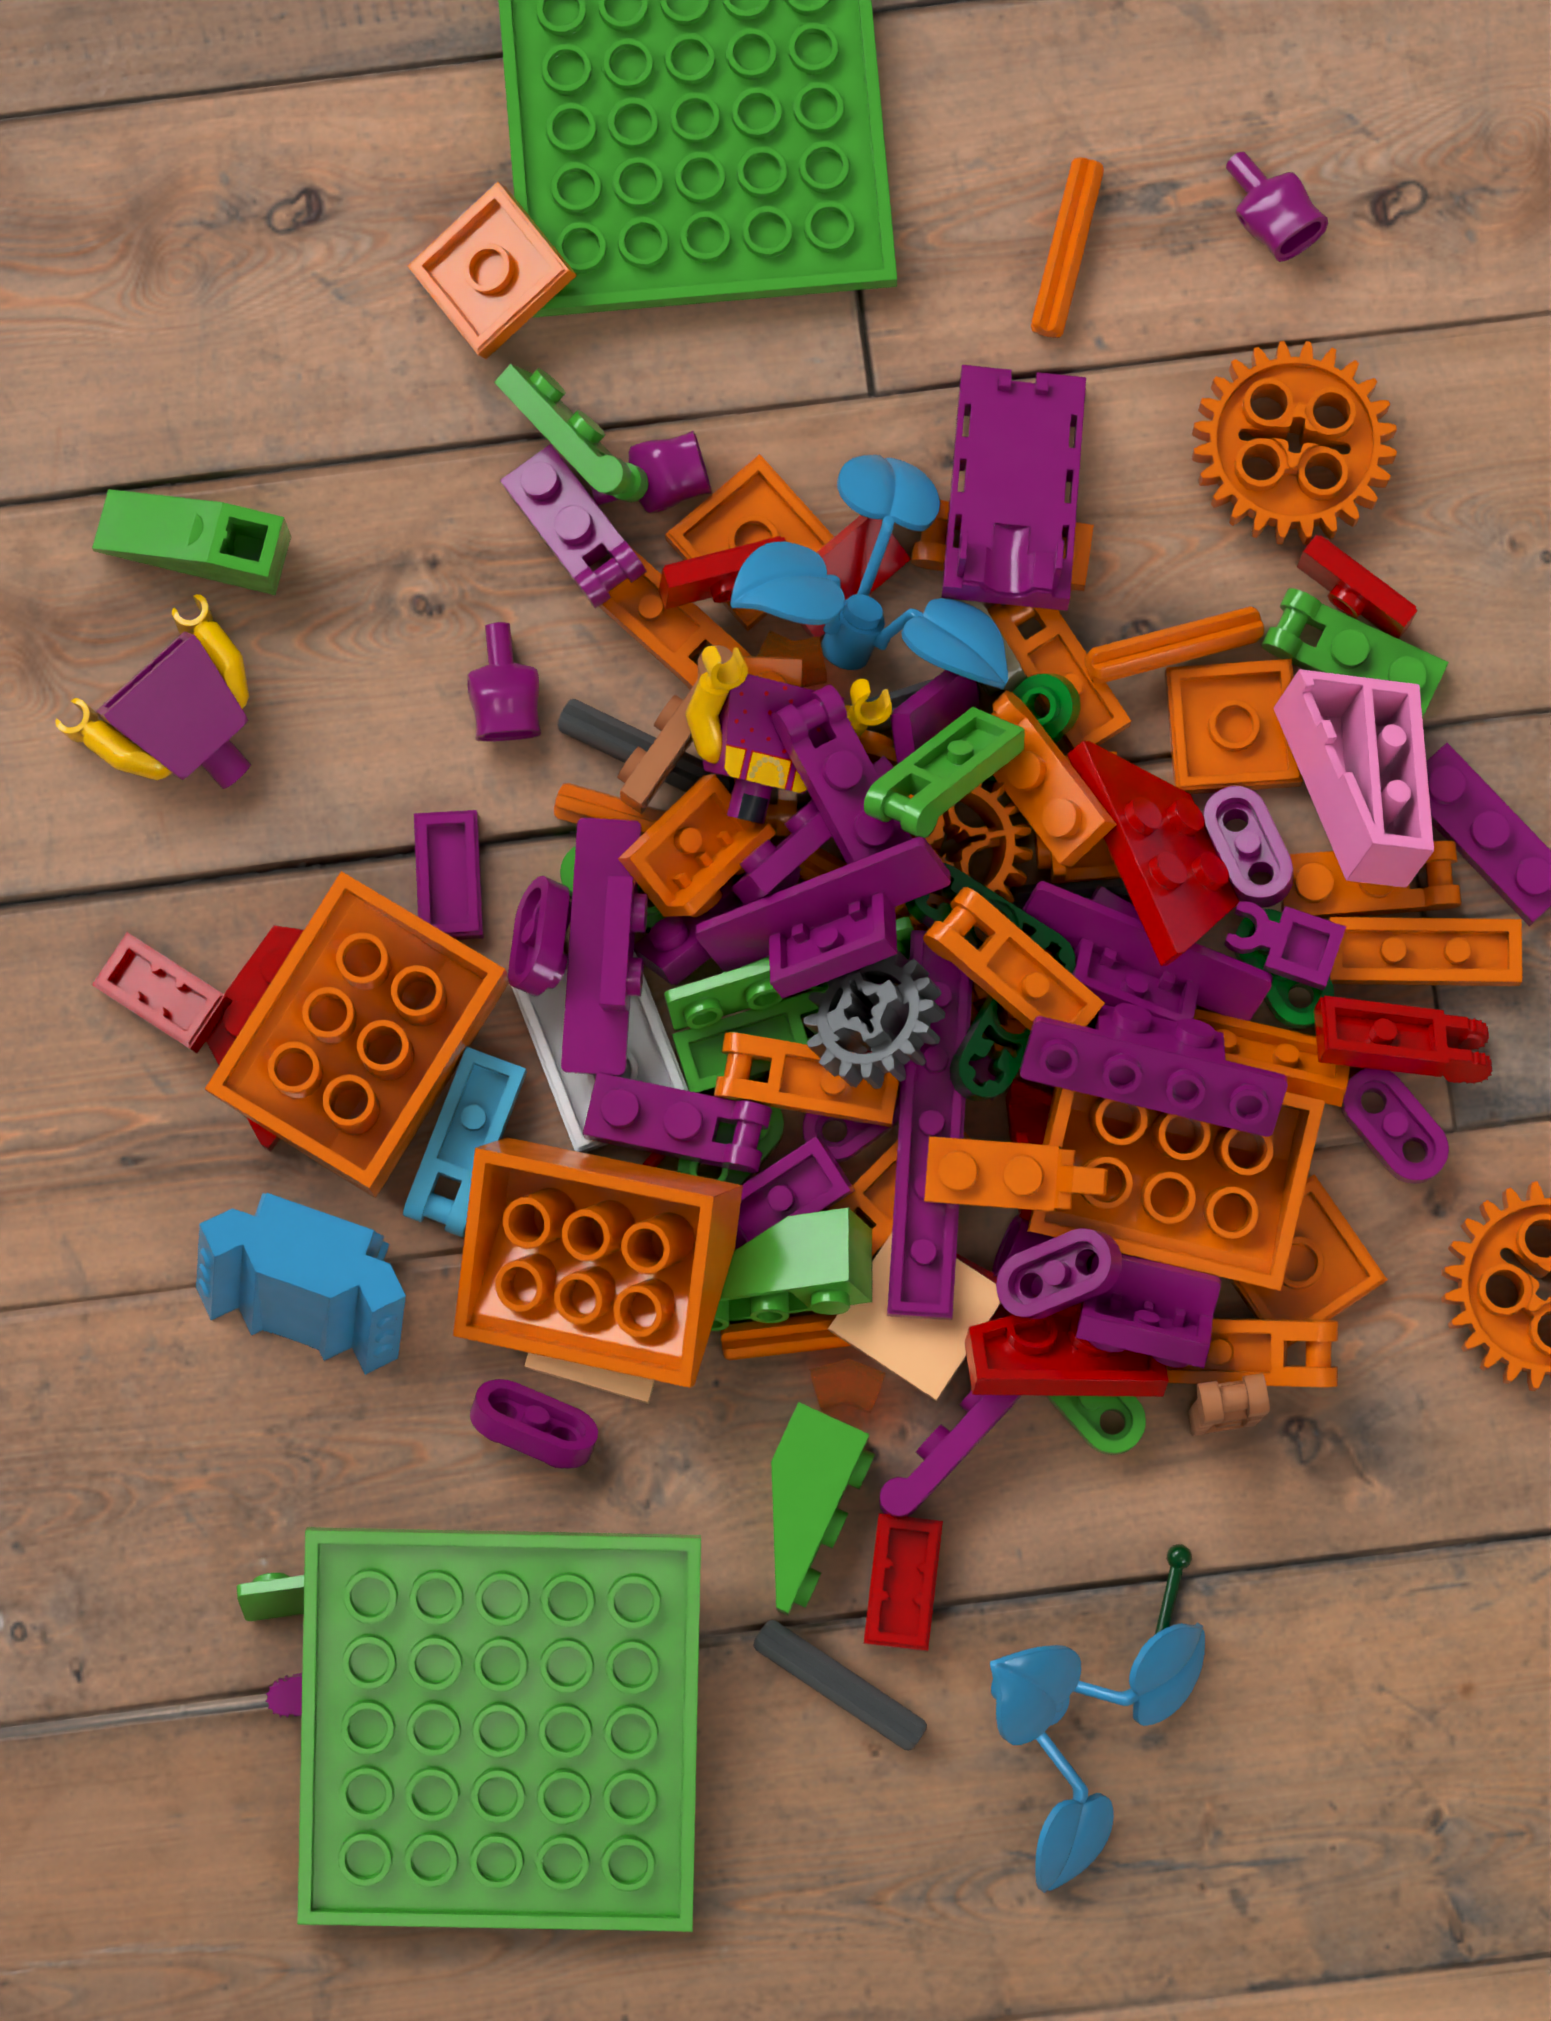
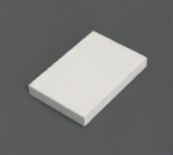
(648, 1053)

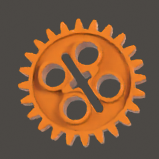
(1288, 497)
(1509, 1332)

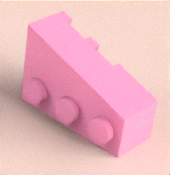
(1364, 770)

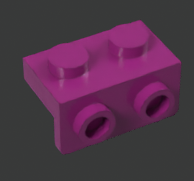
(1153, 1312)

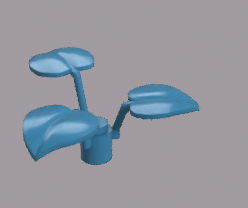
(795, 584)
(1034, 1694)

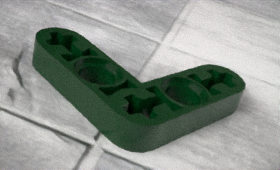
(974, 1046)

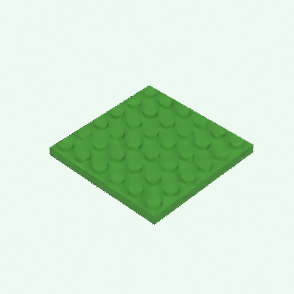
(699, 147)
(499, 1729)

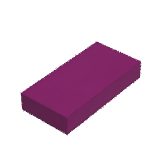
(931, 711)
(449, 872)

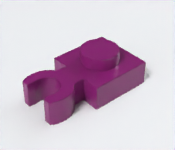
(1297, 946)

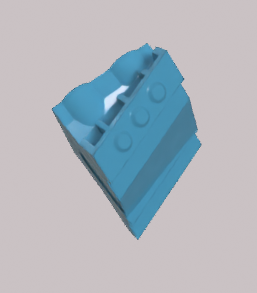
(303, 1279)

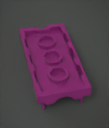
(1014, 489)

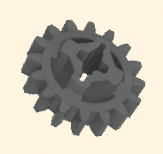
(898, 1020)

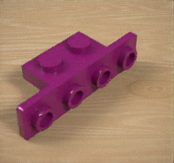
(827, 921)
(601, 949)
(1122, 967)
(1155, 1067)

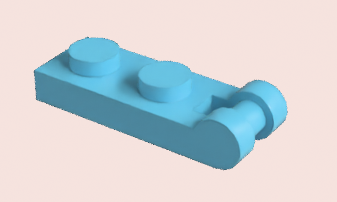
(471, 1117)

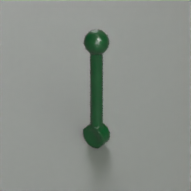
(1178, 1558)

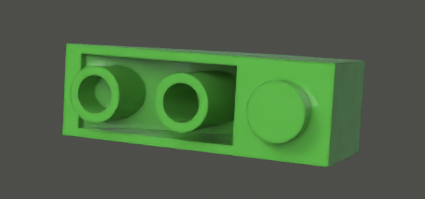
(195, 538)
(799, 1266)
(808, 1482)

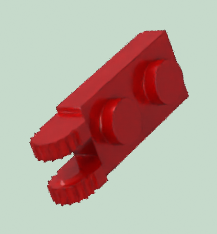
(1401, 1039)

